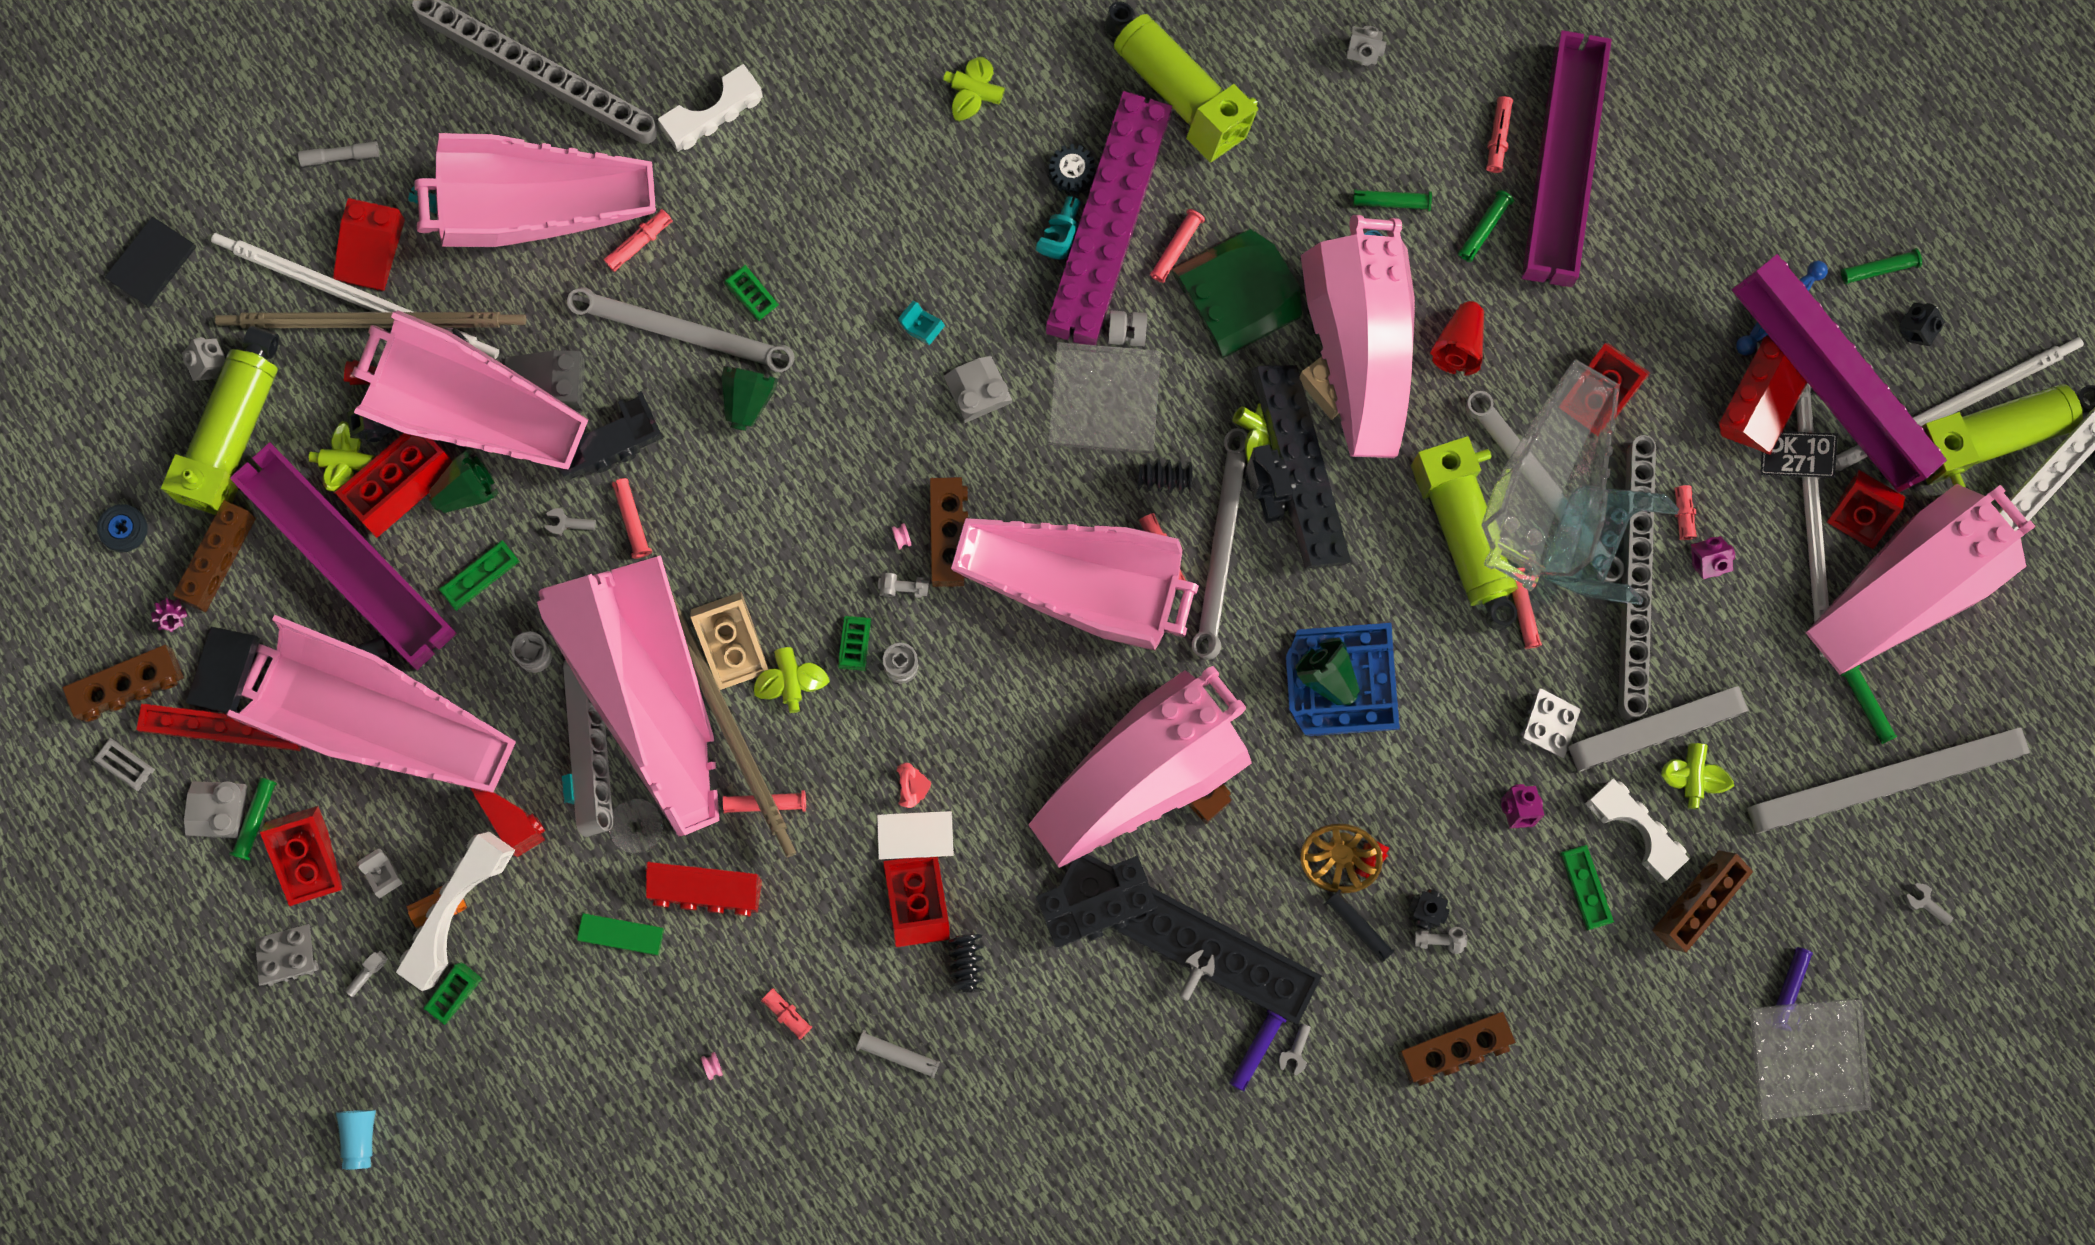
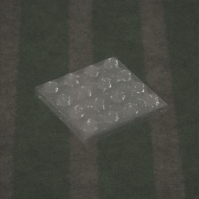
(1105, 398)
(1810, 1058)

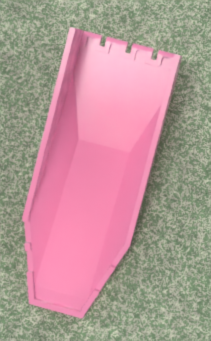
(639, 676)

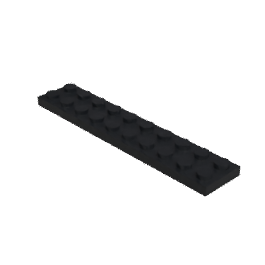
(1181, 931)

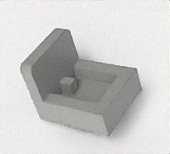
(379, 873)

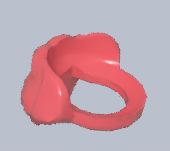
(913, 785)

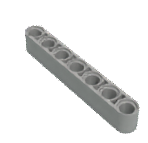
(1658, 729)
(588, 760)

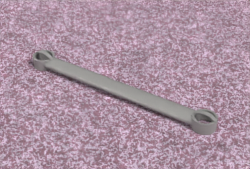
(680, 329)
(1508, 442)
(1221, 547)

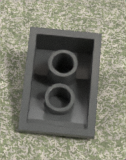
(554, 372)

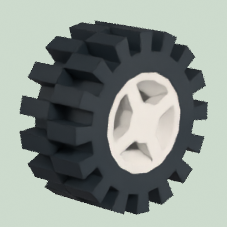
(1074, 161)

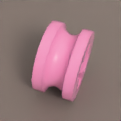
(901, 536)
(711, 1066)

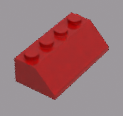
(1763, 399)
(394, 481)
(703, 888)

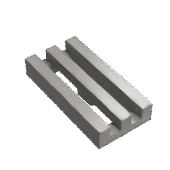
(142, 777)

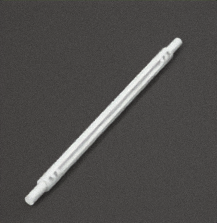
(325, 283)
(1975, 394)
(1813, 517)

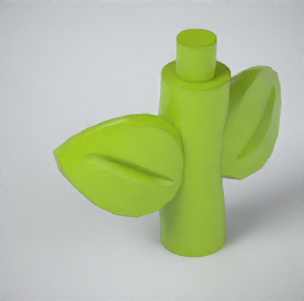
(973, 88)
(1256, 425)
(341, 459)
(789, 679)
(1696, 775)

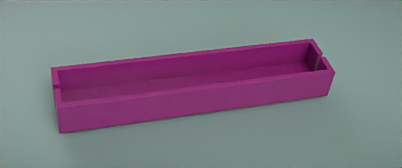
(1566, 159)
(1109, 219)
(1839, 374)
(343, 556)

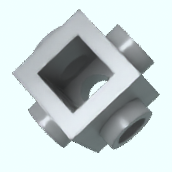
(1365, 45)
(203, 359)

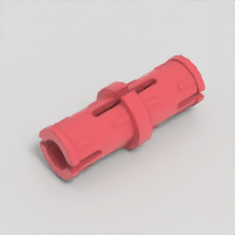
(1686, 512)
(786, 1014)

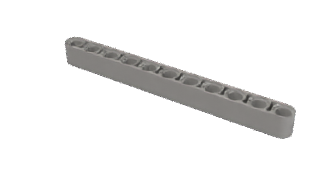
(543, 76)
(1643, 566)
(1888, 780)

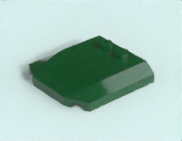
(1241, 291)

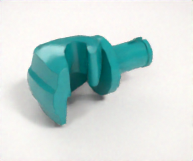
(1062, 229)

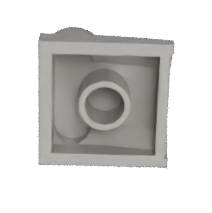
(977, 388)
(215, 809)

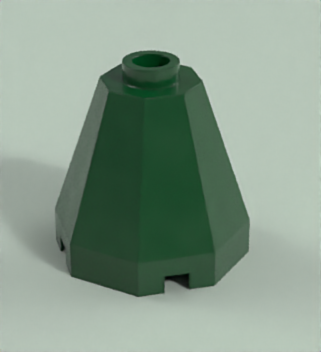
(745, 396)
(462, 485)
(1329, 672)

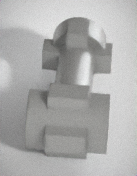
(889, 585)
(1455, 939)

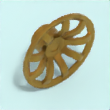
(1342, 853)

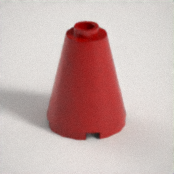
(1461, 341)

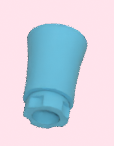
(356, 1137)

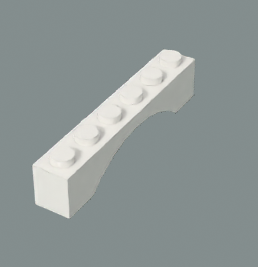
(427, 957)

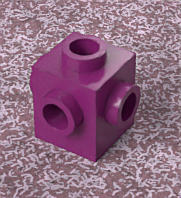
(1712, 557)
(1522, 806)

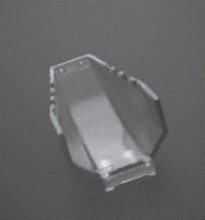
(1553, 488)

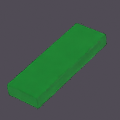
(479, 575)
(1586, 887)
(620, 934)

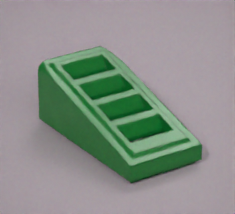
(738, 292)
(854, 664)
(467, 974)

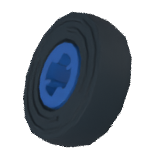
(110, 534)

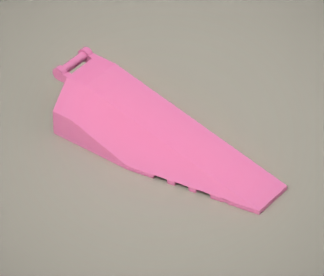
(367, 712)

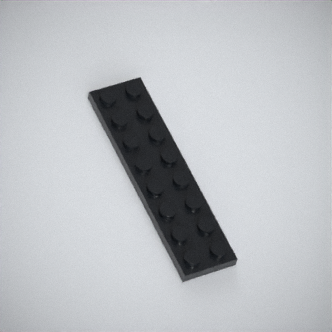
(1295, 438)

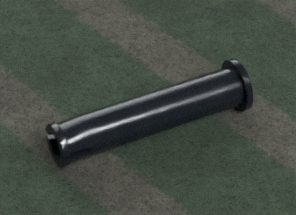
(1360, 926)

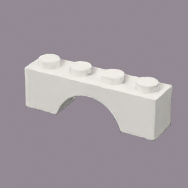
(687, 126)
(1661, 854)

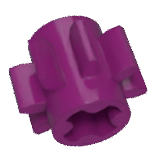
(168, 614)

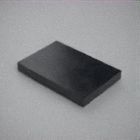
(150, 262)
(222, 670)

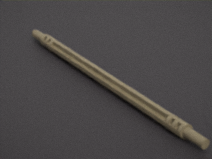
(365, 319)
(736, 741)

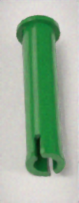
(1392, 199)
(1485, 225)
(1882, 266)
(1869, 704)
(253, 819)

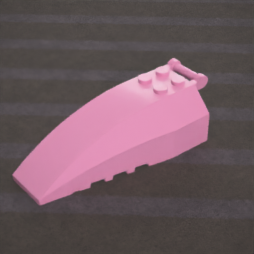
(521, 192)
(1365, 319)
(457, 394)
(1923, 575)
(1093, 578)
(1152, 761)

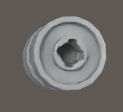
(1118, 328)
(531, 652)
(900, 663)

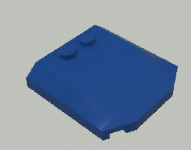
(1373, 664)

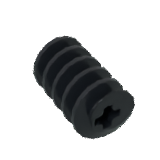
(1165, 475)
(965, 963)

